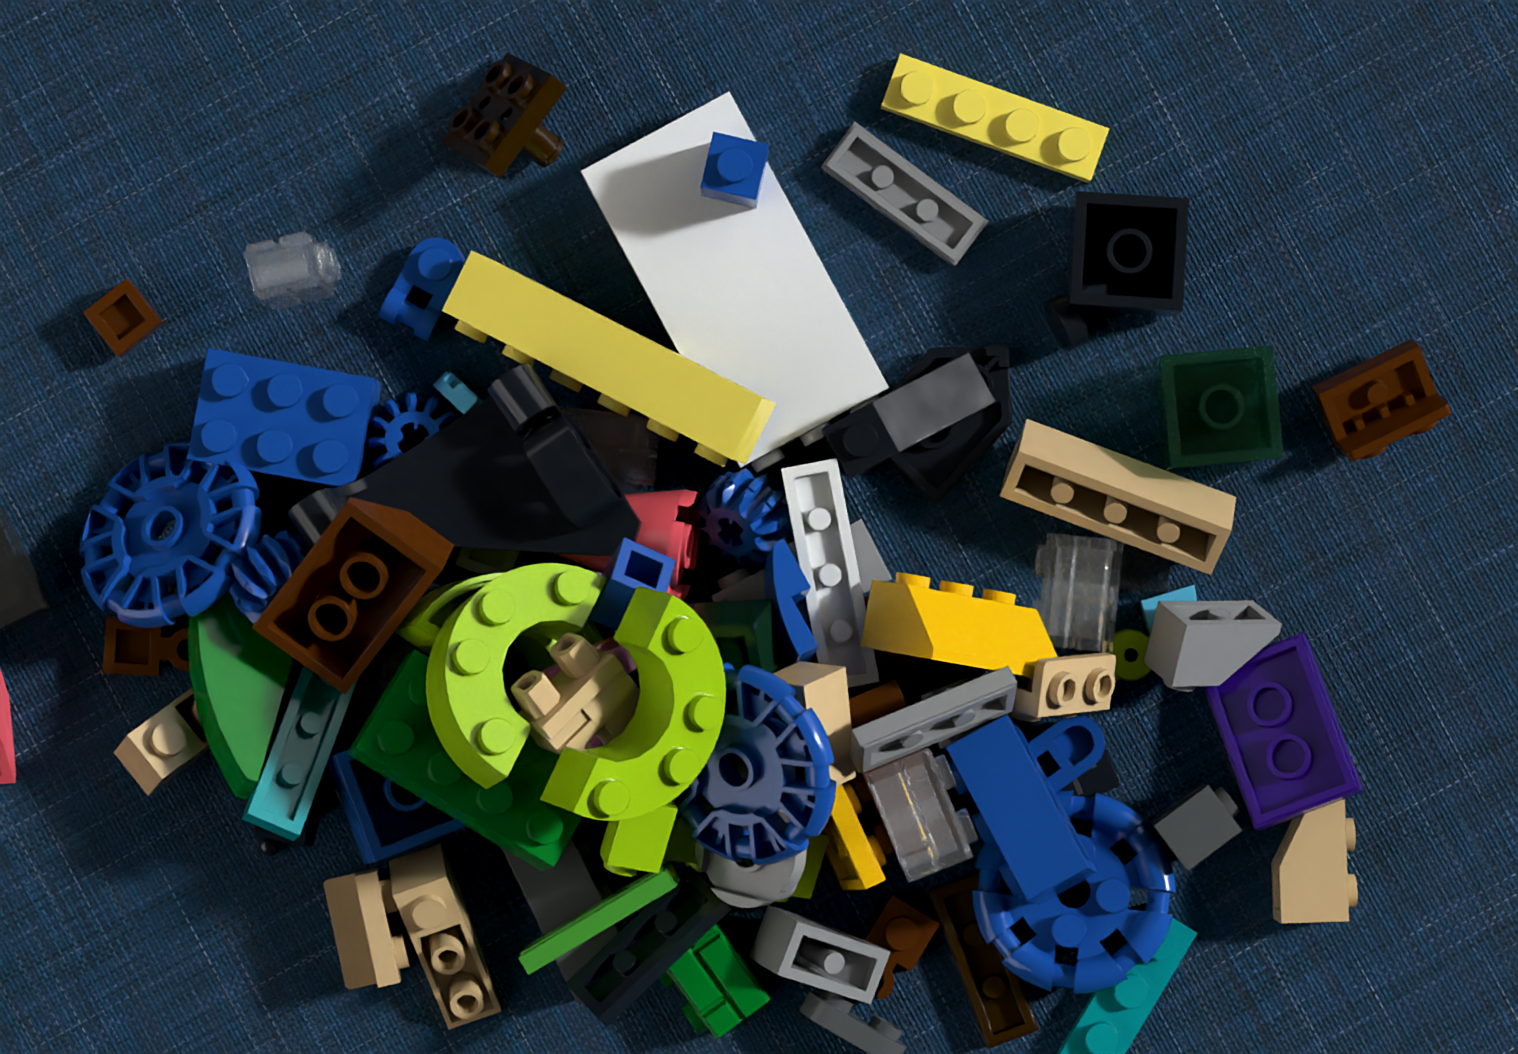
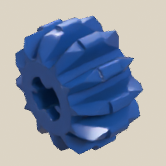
(394, 437)
(743, 516)
(265, 572)

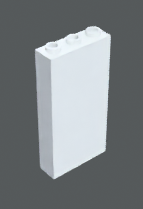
(736, 280)

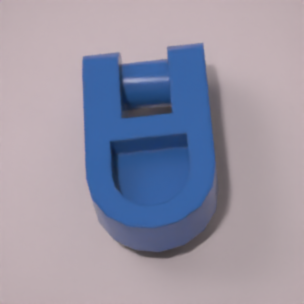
(432, 268)
(1074, 745)

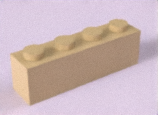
(1119, 497)

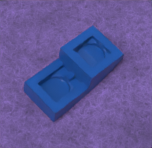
(788, 589)

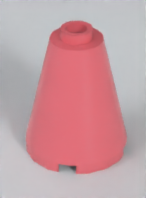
(665, 528)

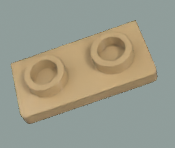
(1065, 687)
(363, 931)

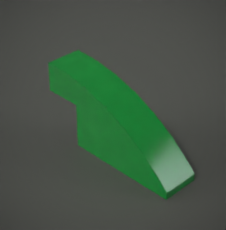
(236, 689)

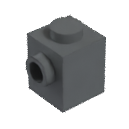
(1197, 824)

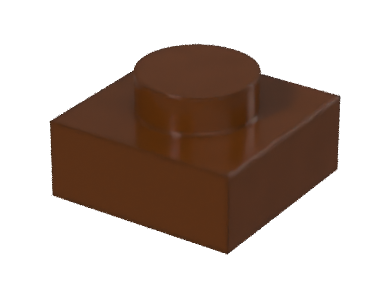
(123, 318)

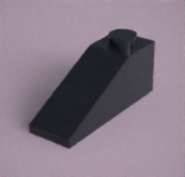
(907, 416)

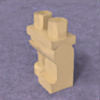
(582, 700)

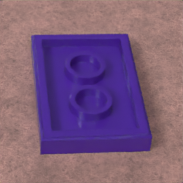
(1283, 734)

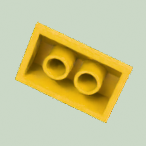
(954, 625)

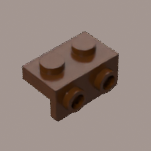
(1380, 402)

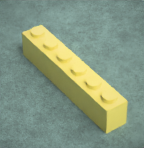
(608, 358)

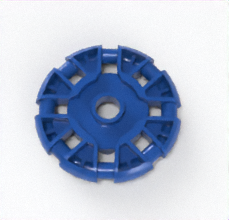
(189, 556)
(771, 759)
(1093, 921)

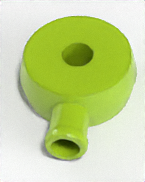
(1138, 642)

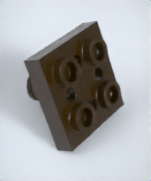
(508, 117)

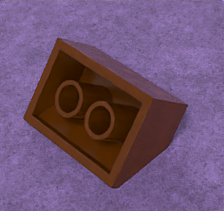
(354, 589)

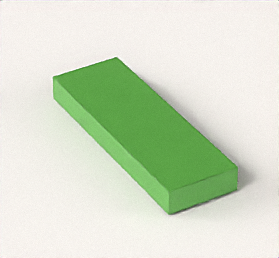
(598, 918)

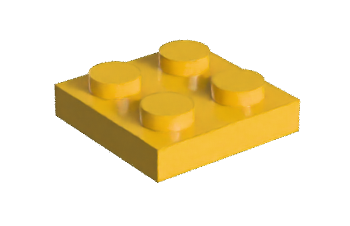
(852, 854)

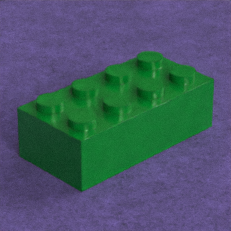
(406, 750)

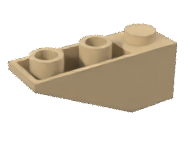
(165, 744)
(1311, 868)
(443, 935)

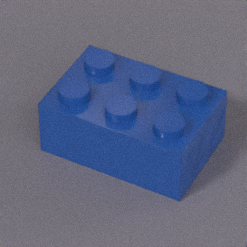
(284, 418)
(1019, 812)

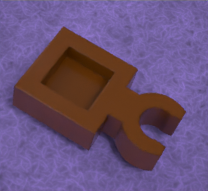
(141, 649)
(904, 933)

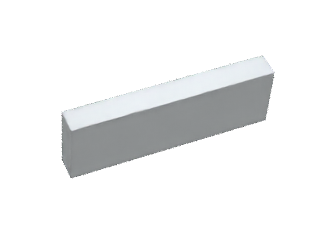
(904, 194)
(933, 720)

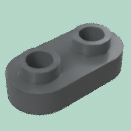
(834, 1014)

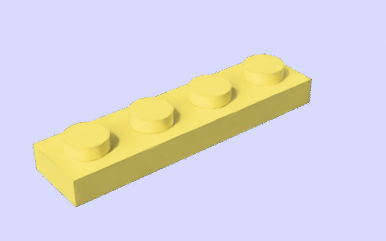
(994, 118)

